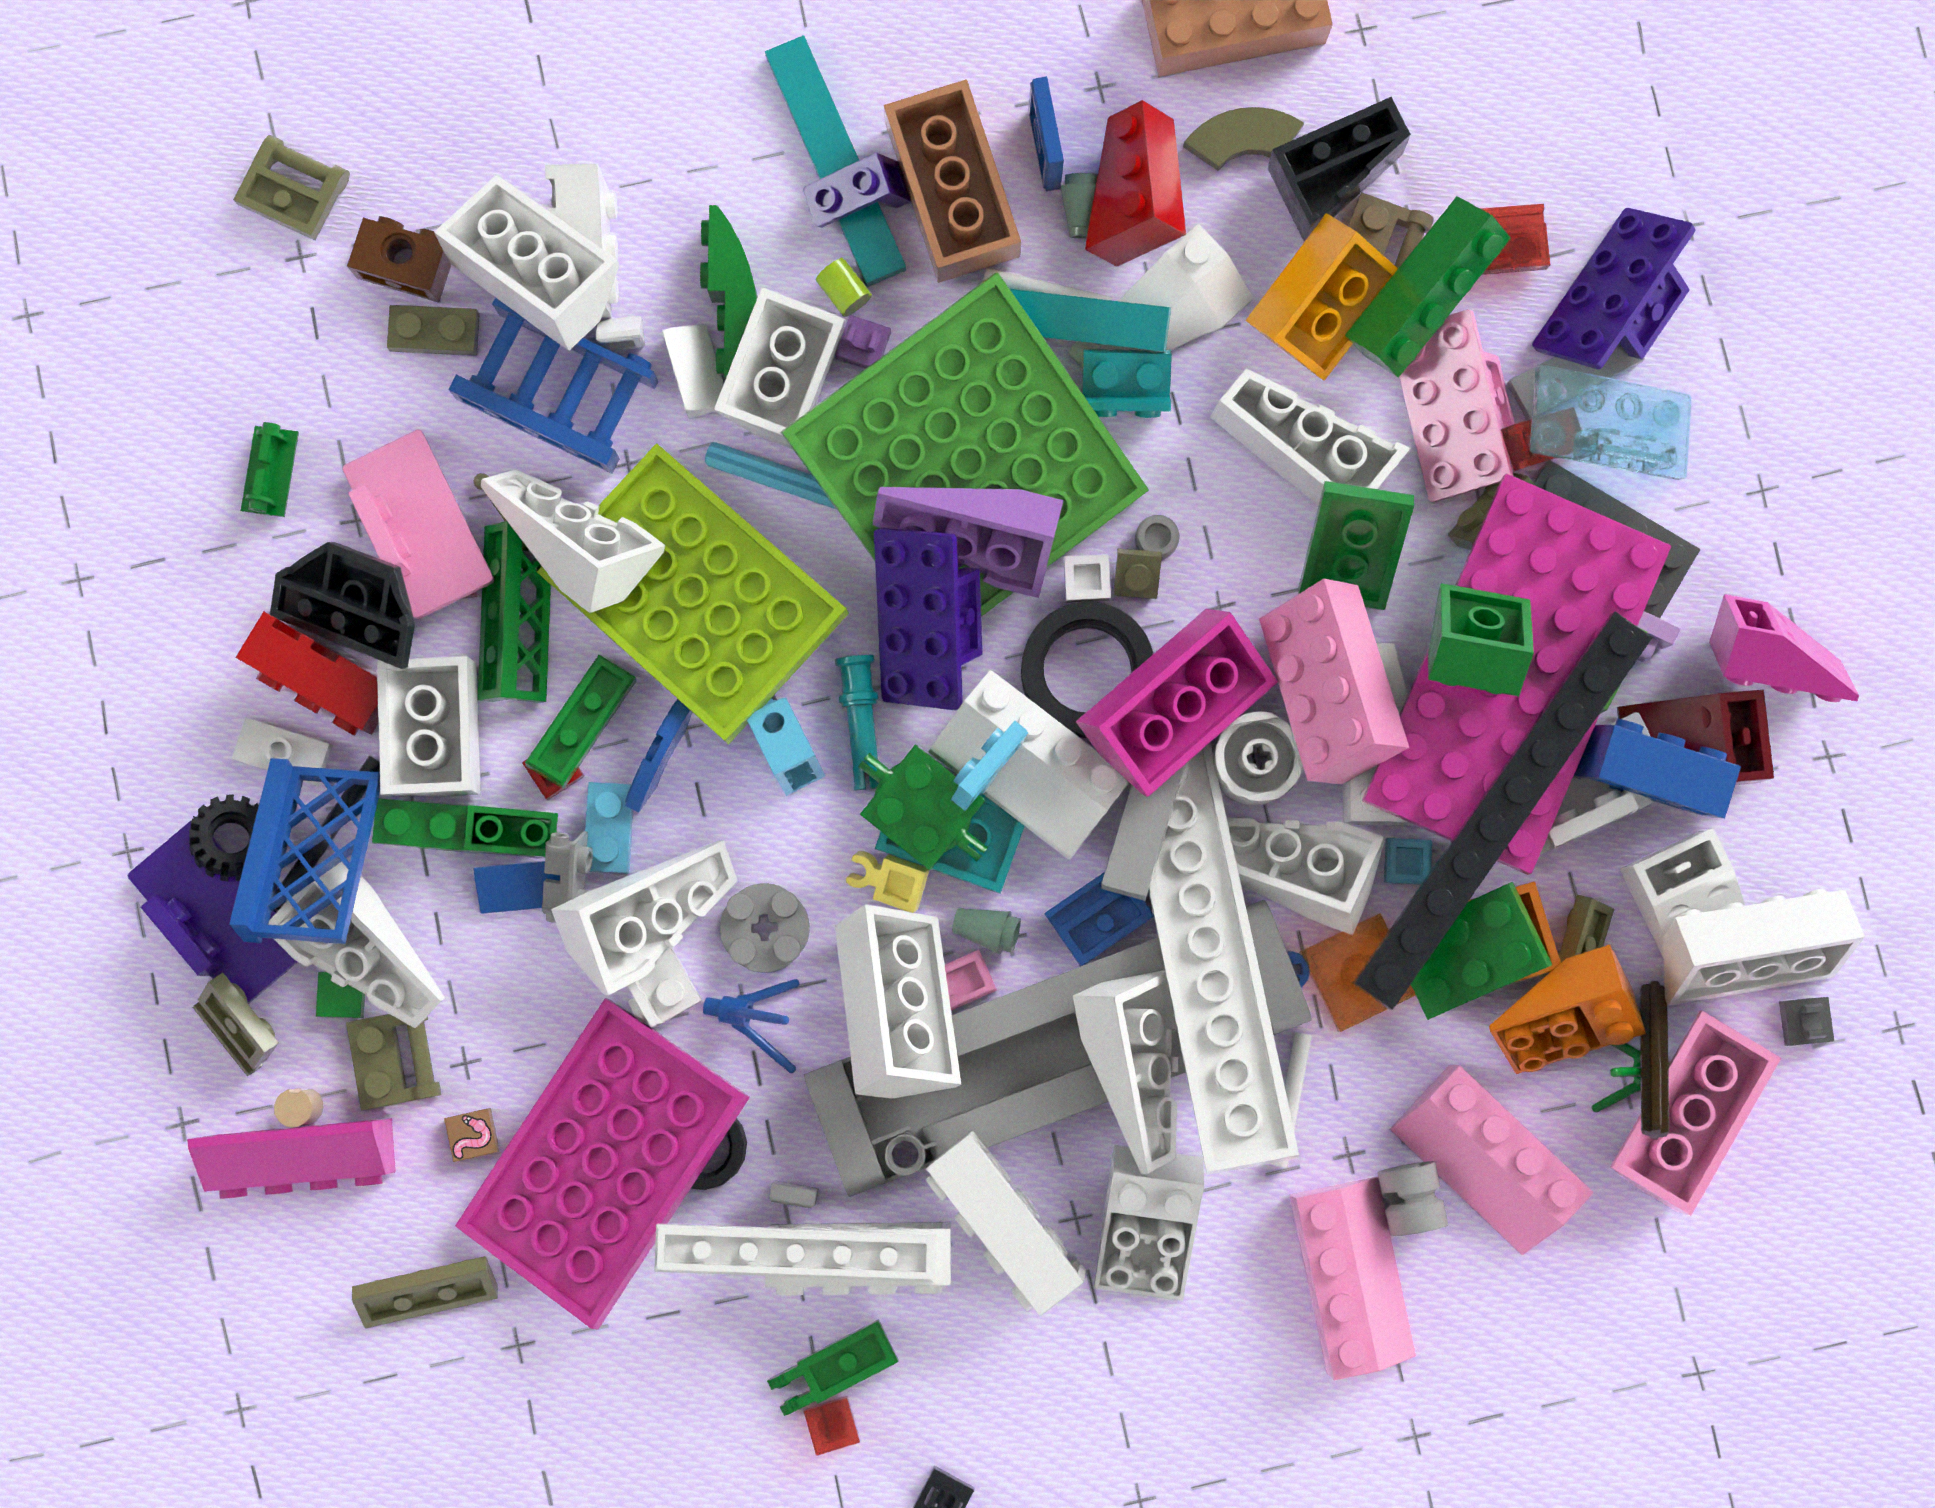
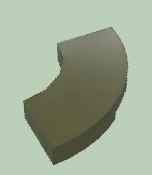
(1242, 133)

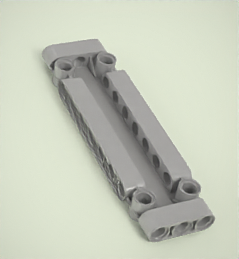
(1016, 1066)

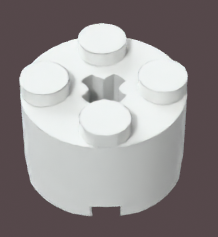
(1272, 739)

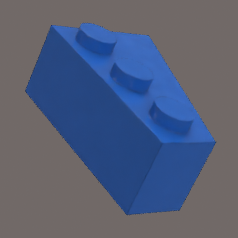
(1659, 768)

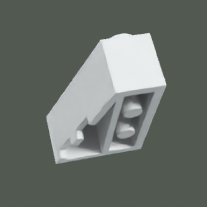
(586, 205)

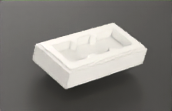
(263, 741)

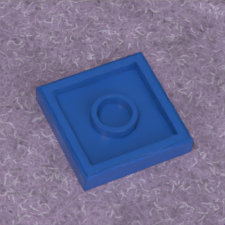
(1045, 134)

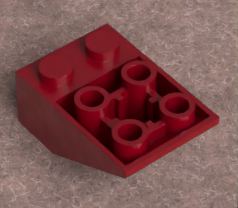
(1719, 721)

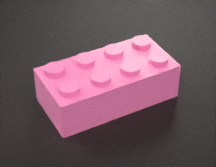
(1333, 682)

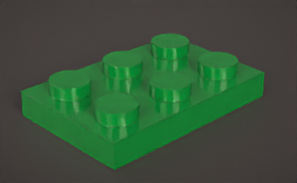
(1358, 539)
(1480, 953)

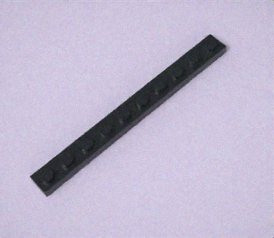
(1502, 811)

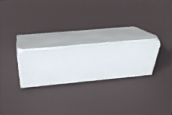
(694, 367)

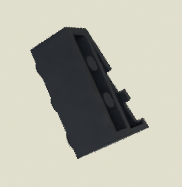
(1337, 162)

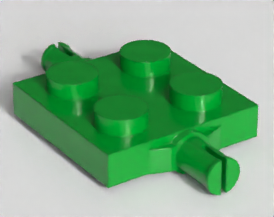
(917, 808)

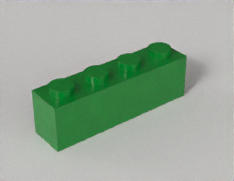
(1428, 286)

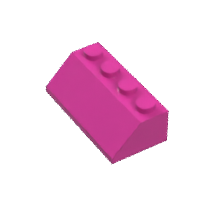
(1178, 700)
(294, 1156)

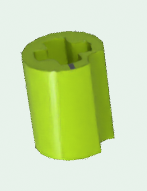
(843, 287)

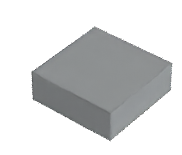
(793, 1194)

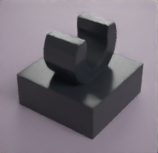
(944, 1491)

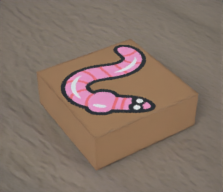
(471, 1134)

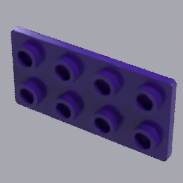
(1621, 292)
(925, 617)
(196, 916)

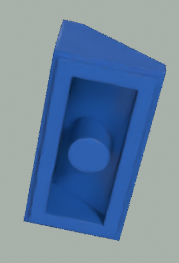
(511, 886)

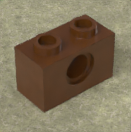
(374, 254)

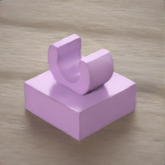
(1663, 634)

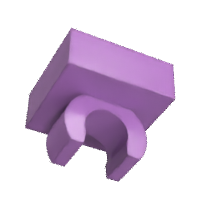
(862, 342)

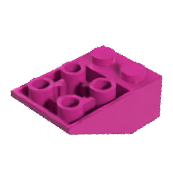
(1767, 648)

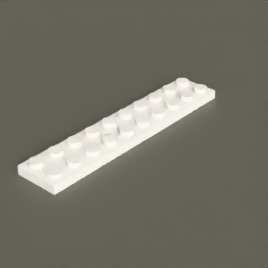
(1217, 984)

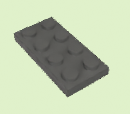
(1680, 557)

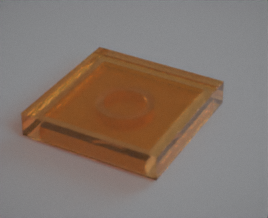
(1337, 963)

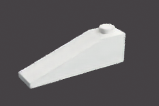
(1129, 1043)

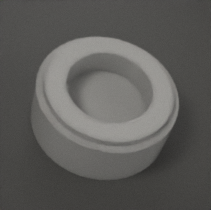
(1158, 535)

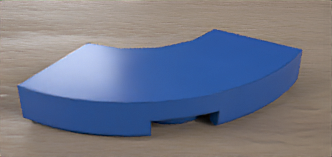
(658, 755)

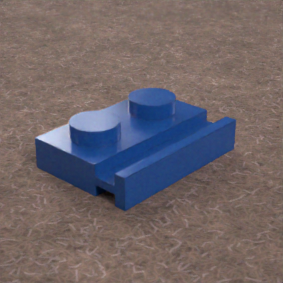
(1096, 919)

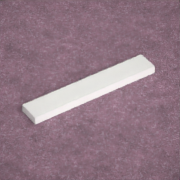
(795, 1252)

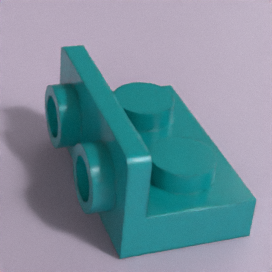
(1127, 381)

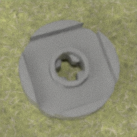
(783, 945)

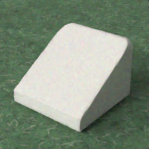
(621, 333)

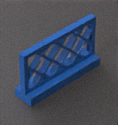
(268, 854)

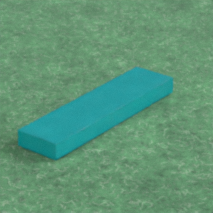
(1097, 320)

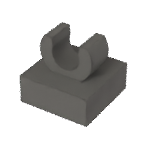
(1806, 1021)

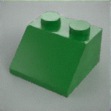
(1480, 640)

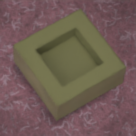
(1137, 573)

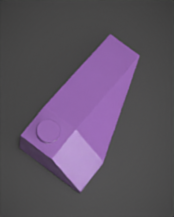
(995, 529)

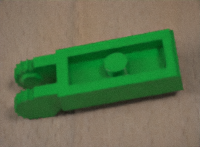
(838, 1366)

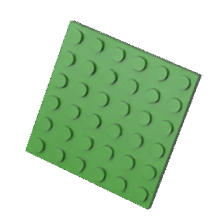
(968, 407)

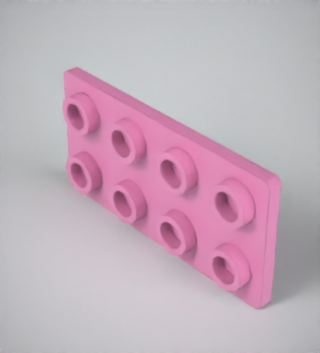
(1458, 410)
(417, 523)

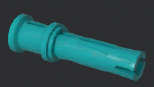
(858, 699)

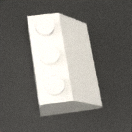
(779, 365)
(429, 728)

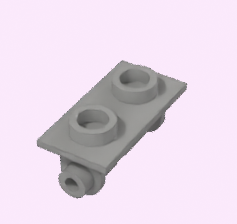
(570, 861)

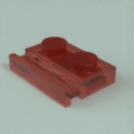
(1528, 243)

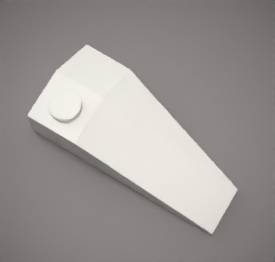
(1195, 282)
(577, 547)
(1309, 868)
(632, 921)
(375, 952)

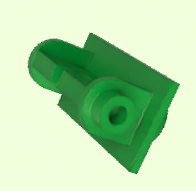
(269, 470)

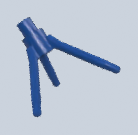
(740, 1011)

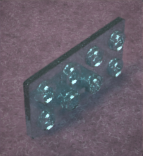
(1610, 423)

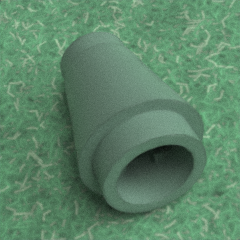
(1078, 202)
(988, 928)

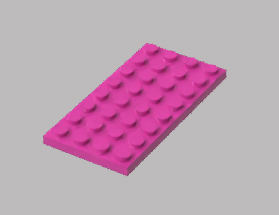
(1460, 737)

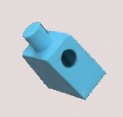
(788, 749)

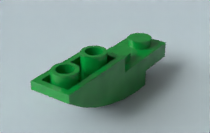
(728, 281)
(463, 828)

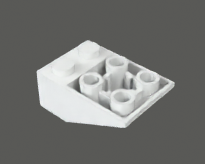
(1681, 879)
(1149, 1226)

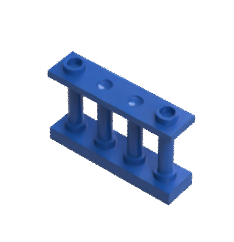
(557, 428)

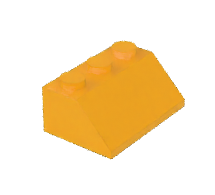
(1322, 295)

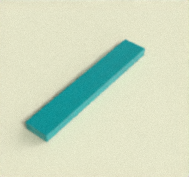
(831, 151)

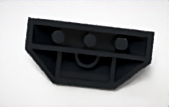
(348, 601)

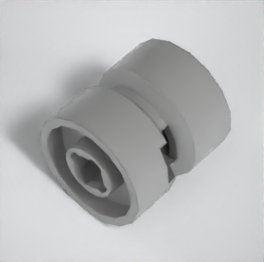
(1412, 1198)

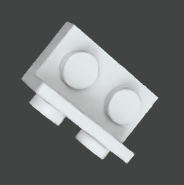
(663, 991)

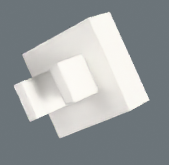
(1087, 578)

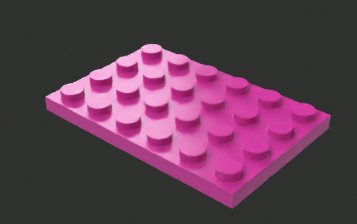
(601, 1163)

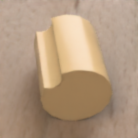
(298, 1107)

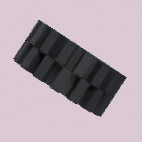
(203, 829)

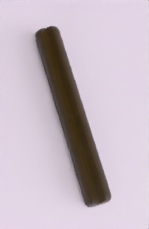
(1654, 1061)

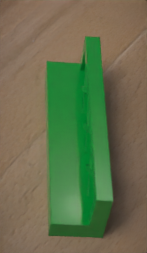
(501, 620)

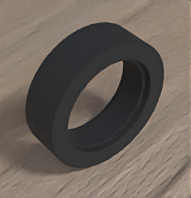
(1070, 618)

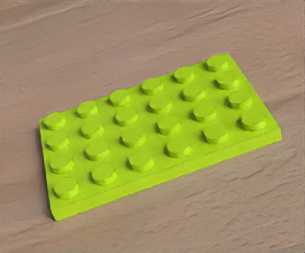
(721, 607)

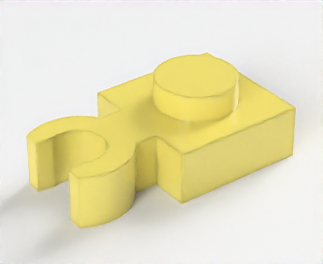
(896, 880)

